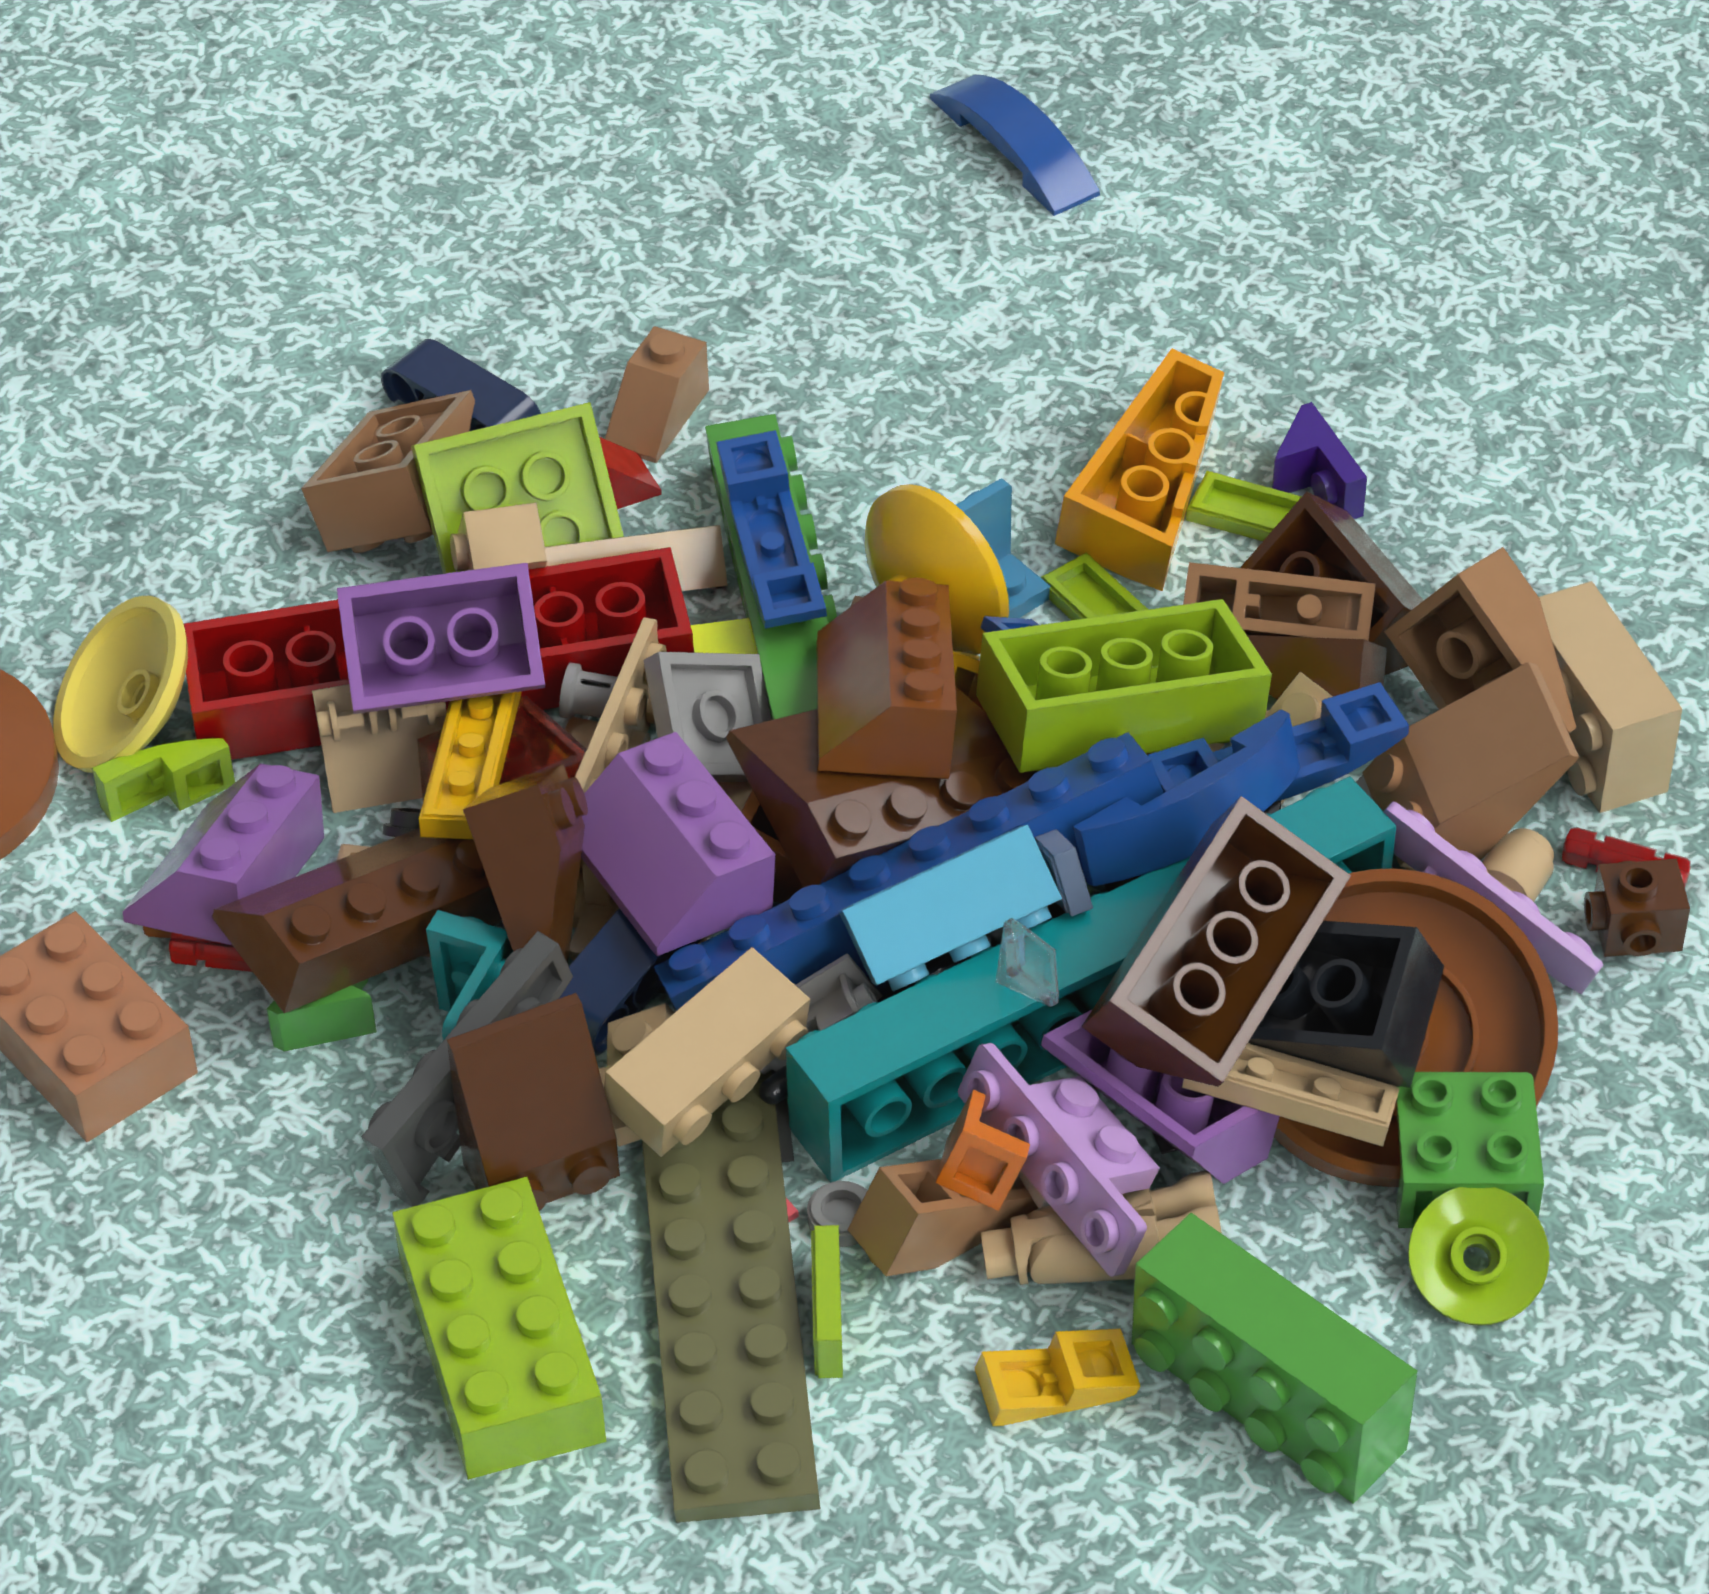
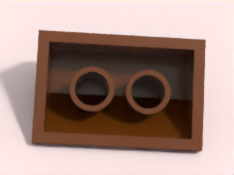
(1329, 543)

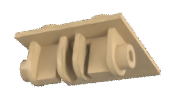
(372, 754)

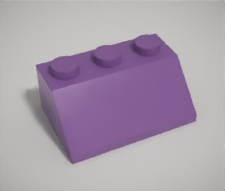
(440, 638)
(673, 846)
(235, 847)
(1206, 1129)

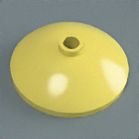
(121, 683)

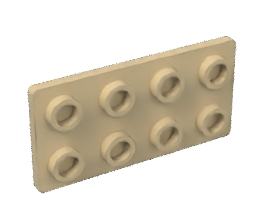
(626, 713)

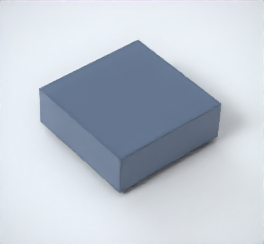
(1066, 872)

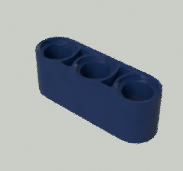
(437, 371)
(614, 976)

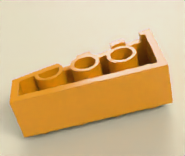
(1141, 478)

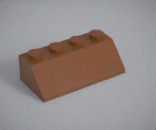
(888, 683)

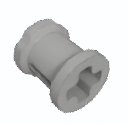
(584, 692)

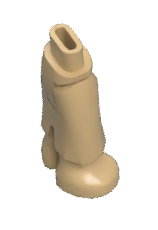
(1054, 1255)

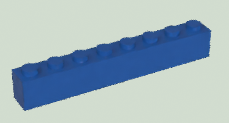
(808, 929)

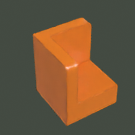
(980, 1158)

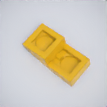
(1071, 1375)

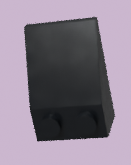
(1357, 1001)

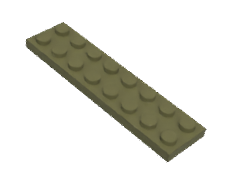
(730, 1320)

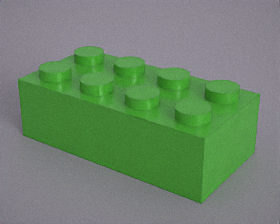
(1272, 1358)

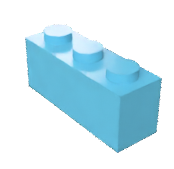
(951, 908)

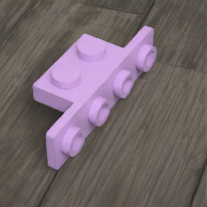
(1562, 953)
(1075, 1156)

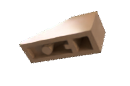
(1284, 602)
(919, 1225)

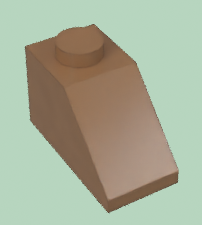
(659, 392)

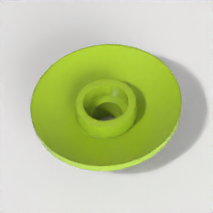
(1498, 1226)

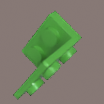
(1467, 1135)

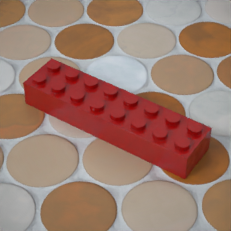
(258, 669)

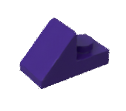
(1318, 459)

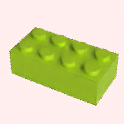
(1141, 672)
(499, 1328)

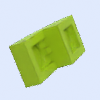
(180, 769)

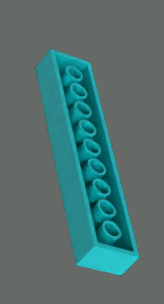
(900, 1061)

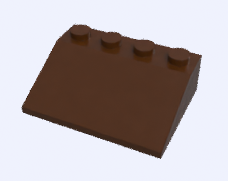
(842, 817)

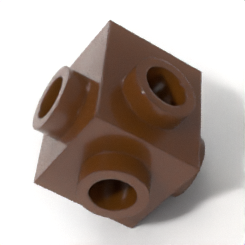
(1638, 908)

